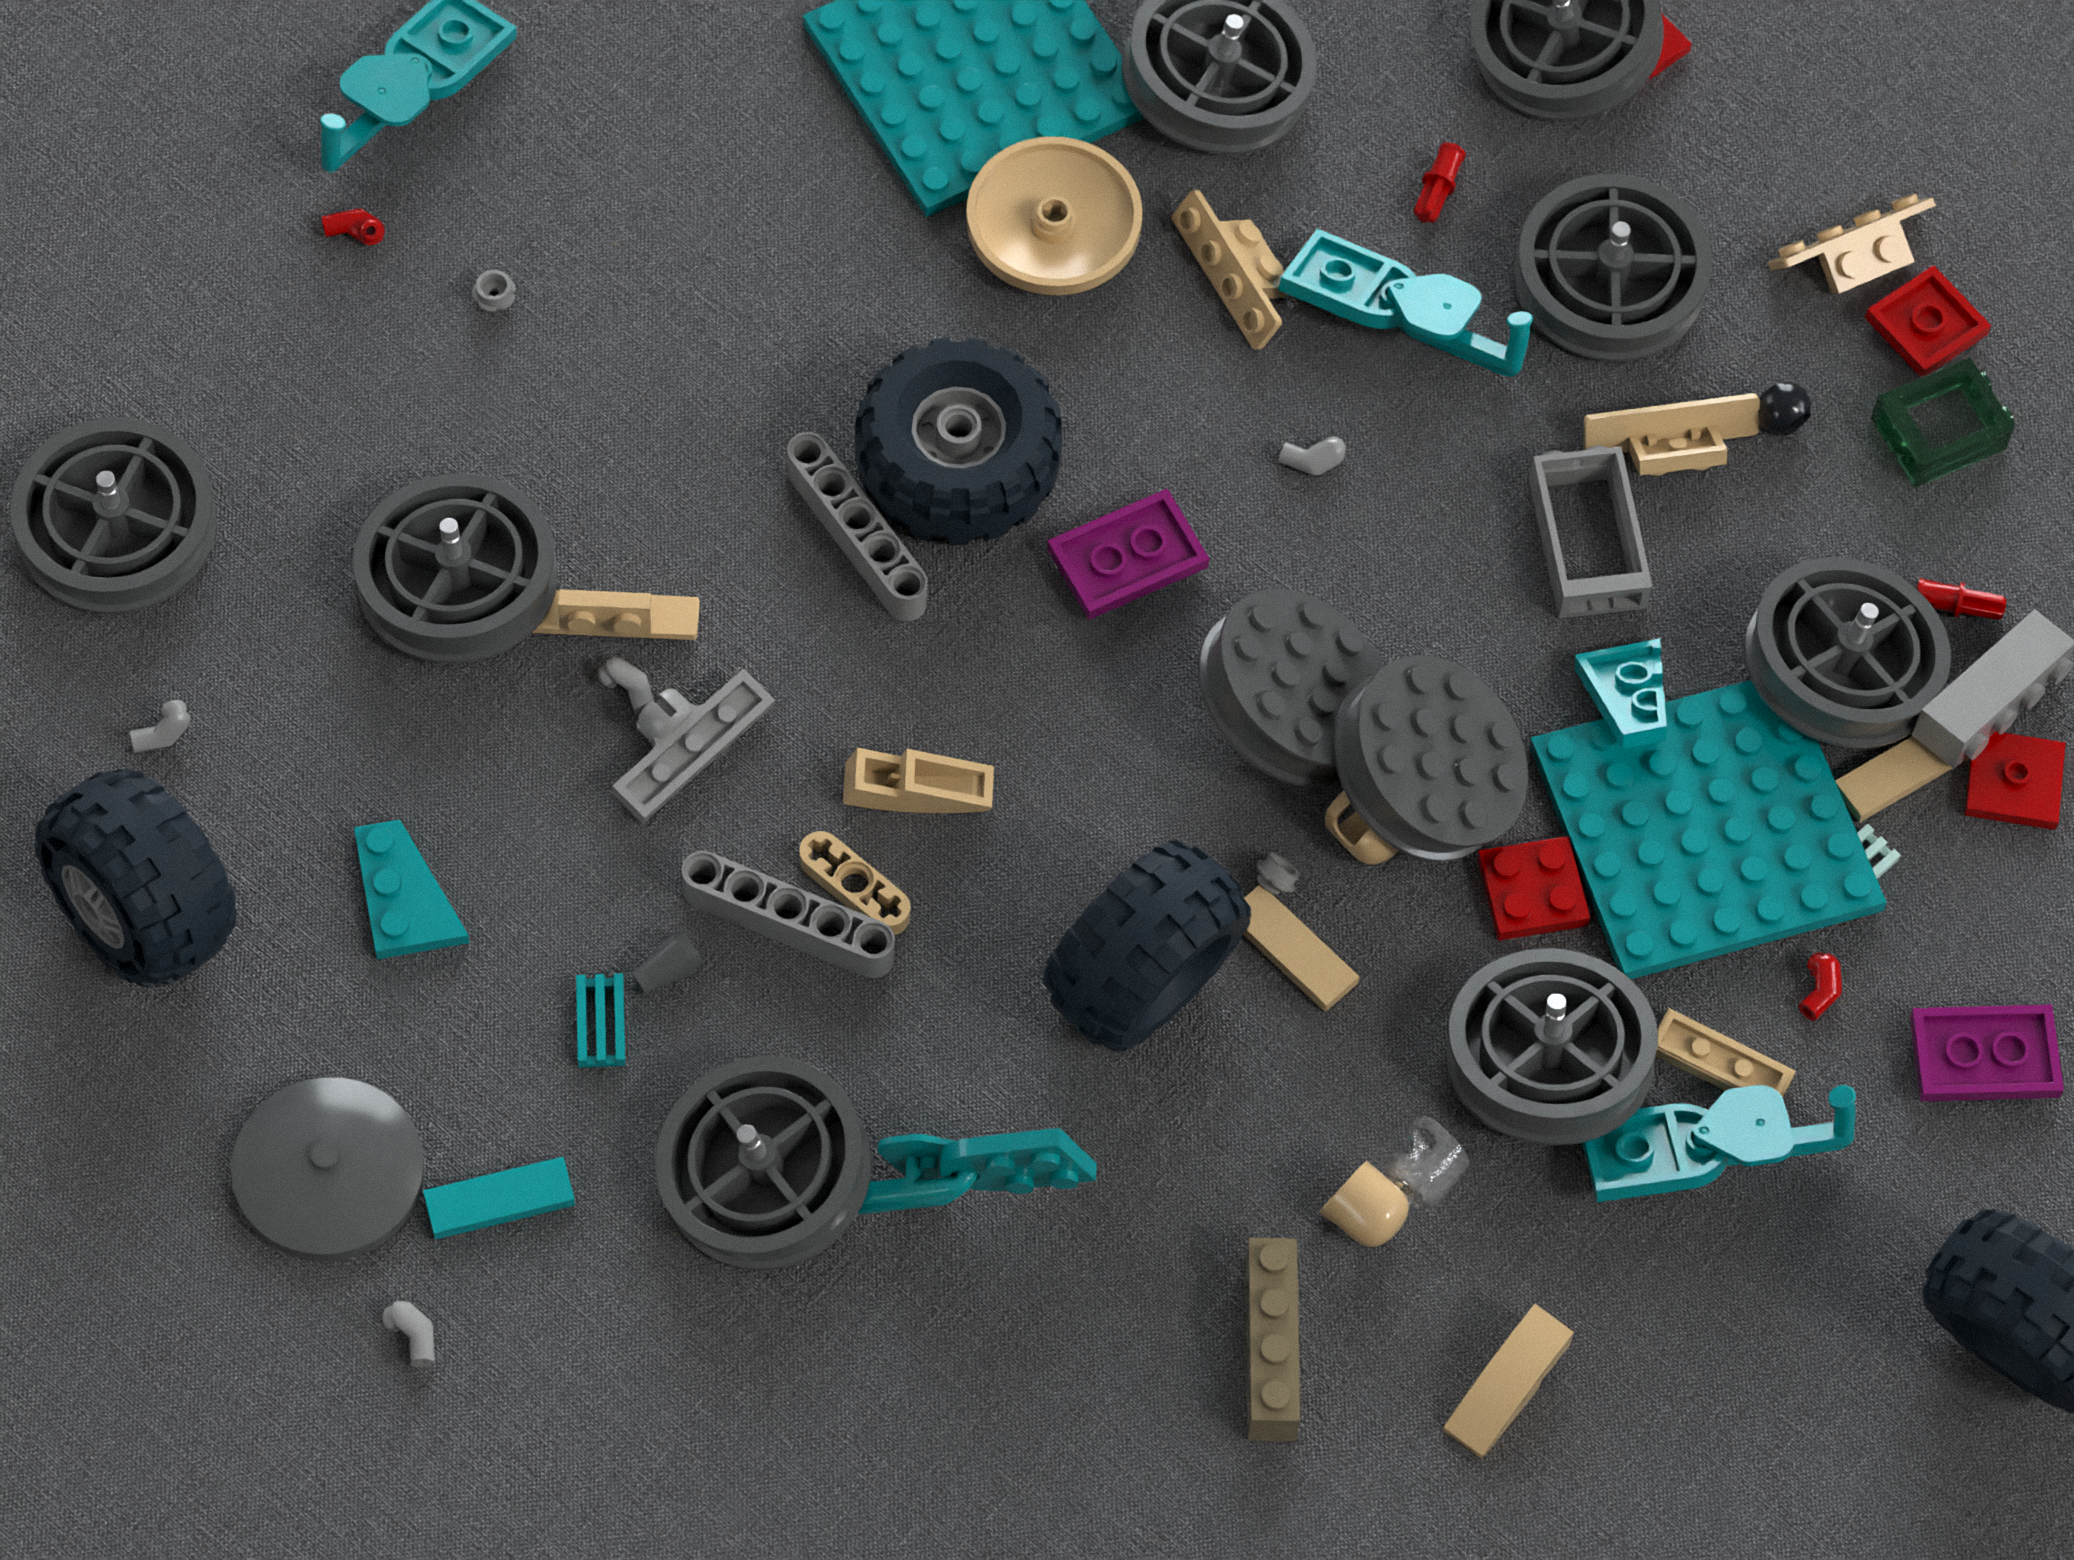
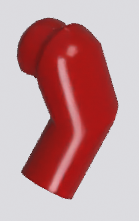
(356, 223)
(1828, 985)

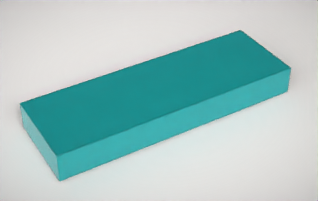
(499, 1198)

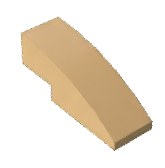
(917, 782)
(1509, 1381)

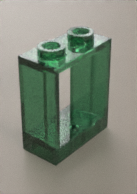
(1909, 444)

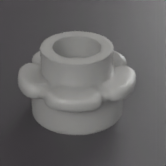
(494, 281)
(1277, 874)

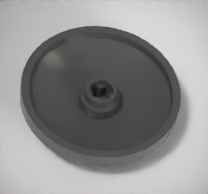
(327, 1169)

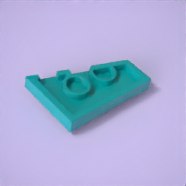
(1627, 690)
(402, 895)

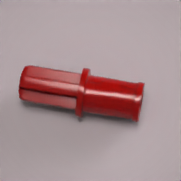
(1439, 182)
(1958, 599)

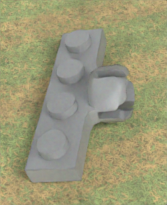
(687, 740)

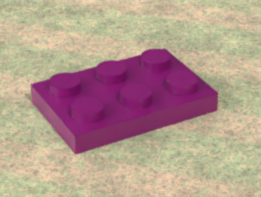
(1128, 554)
(1986, 1053)

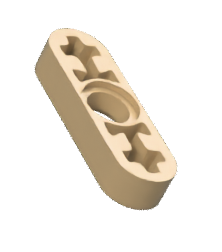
(821, 873)

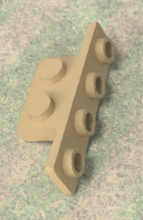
(1860, 252)
(1236, 265)
(1675, 434)
(622, 615)

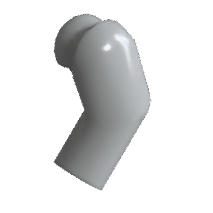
(1315, 459)
(621, 672)
(166, 731)
(416, 1326)

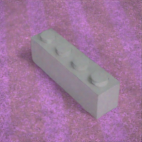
(1995, 689)

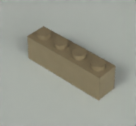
(1272, 1339)

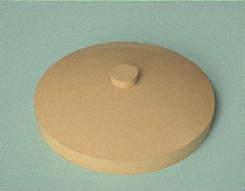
(1054, 215)

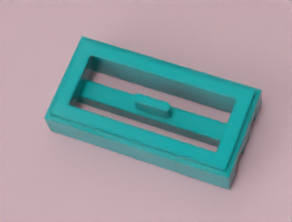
(599, 985)

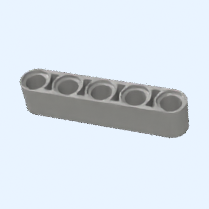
(861, 544)
(777, 896)

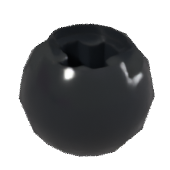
(1784, 408)

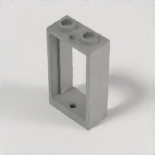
(1602, 593)

